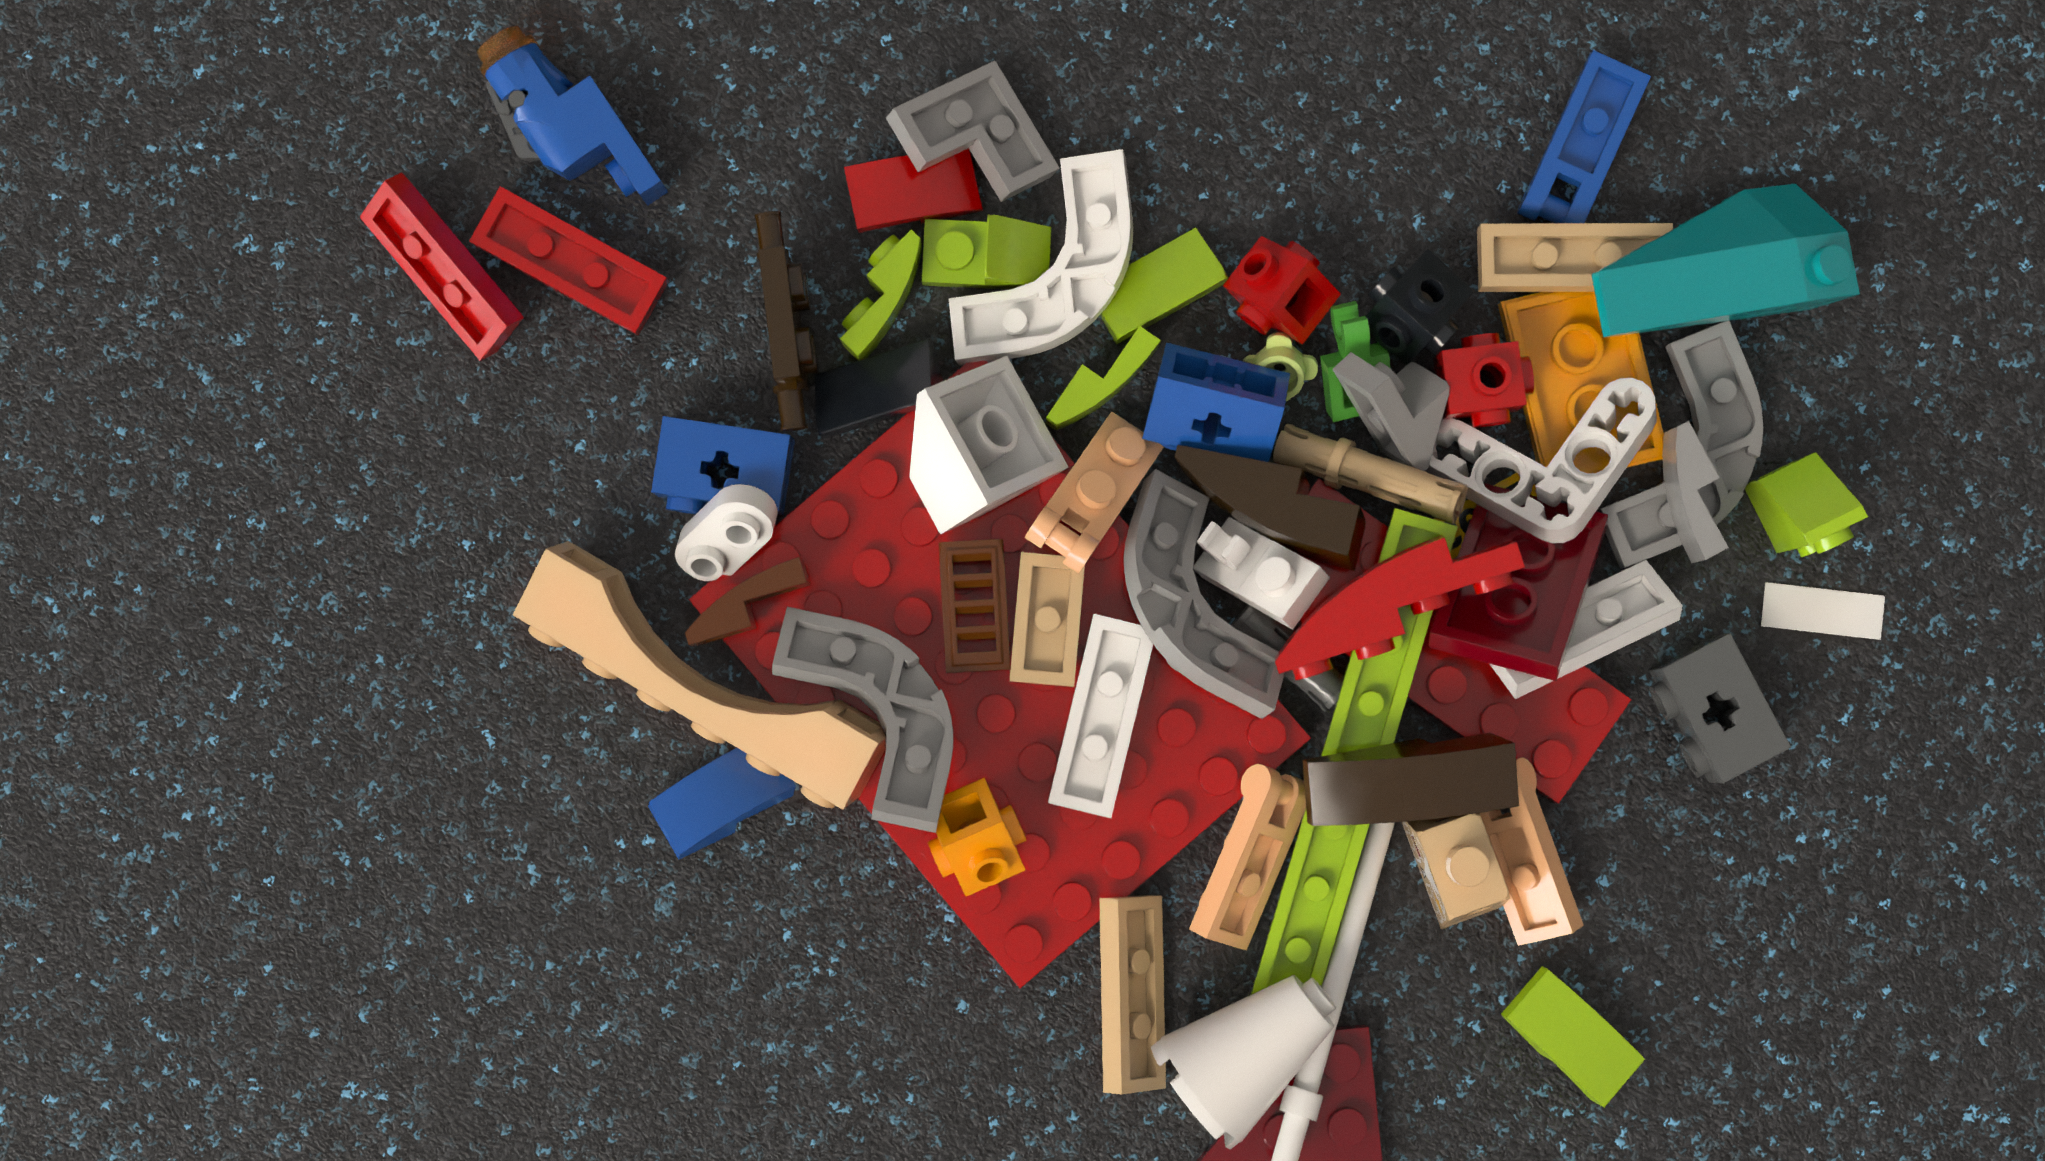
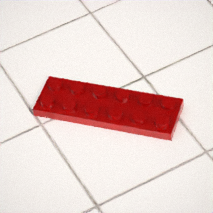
(1551, 726)

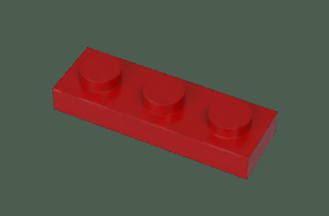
(569, 260)
(441, 266)

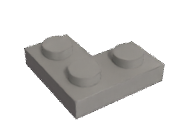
(980, 115)

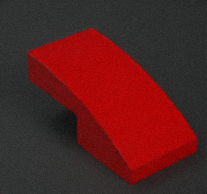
(895, 193)

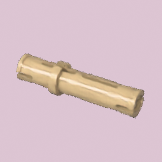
(1381, 477)

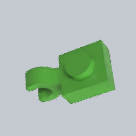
(1351, 336)

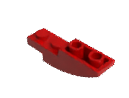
(1365, 609)

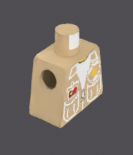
(1457, 867)

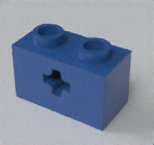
(1216, 404)
(692, 446)

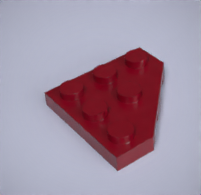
(1347, 1116)

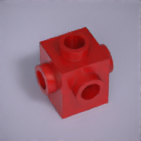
(1281, 289)
(1501, 362)

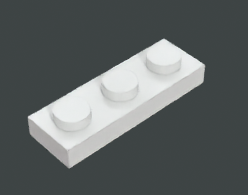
(1610, 618)
(1101, 716)

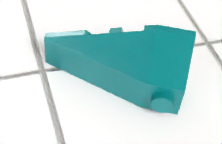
(1736, 261)

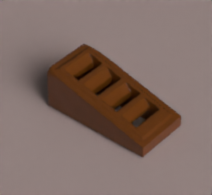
(965, 552)

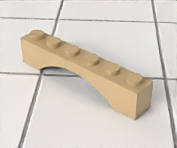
(592, 612)

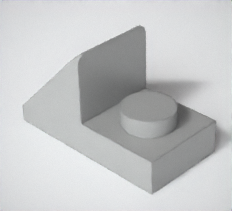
(1397, 409)

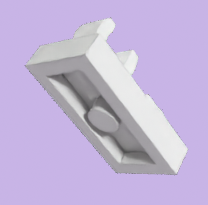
(1259, 571)

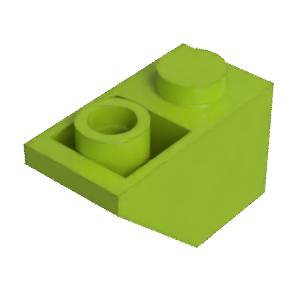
(1805, 506)

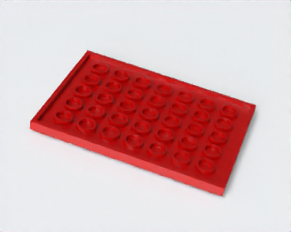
(878, 564)

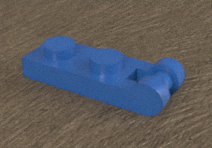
(1585, 139)

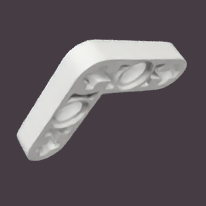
(1560, 478)

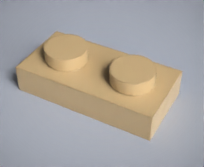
(1046, 621)

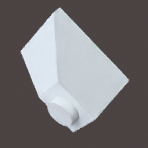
(978, 444)

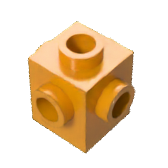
(977, 838)

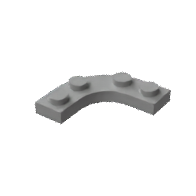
(1730, 428)
(1175, 613)
(896, 689)

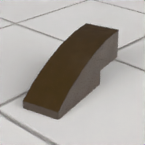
(1277, 504)
(1411, 781)

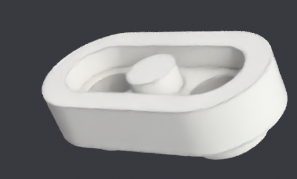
(726, 532)

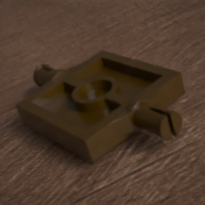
(790, 344)

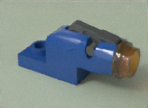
(557, 124)

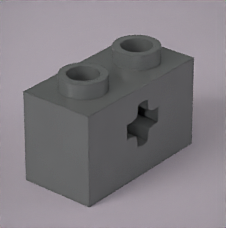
(1747, 725)

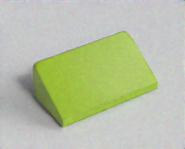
(1163, 284)

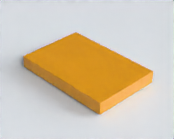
(1571, 369)

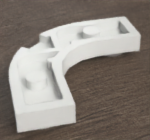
(1074, 288)

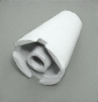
(1246, 1054)

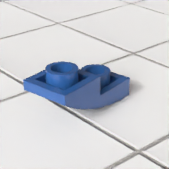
(714, 800)

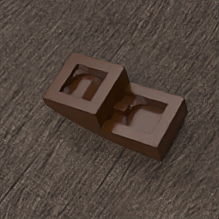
(733, 612)

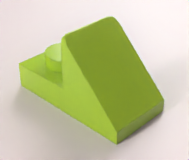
(984, 254)

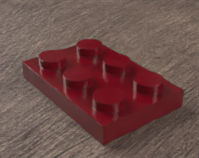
(1534, 617)

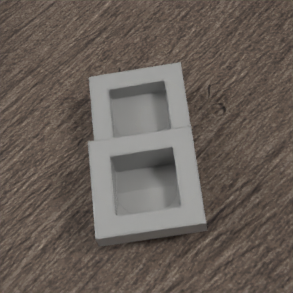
(1684, 472)

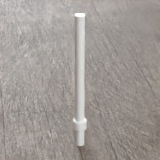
(1302, 1099)

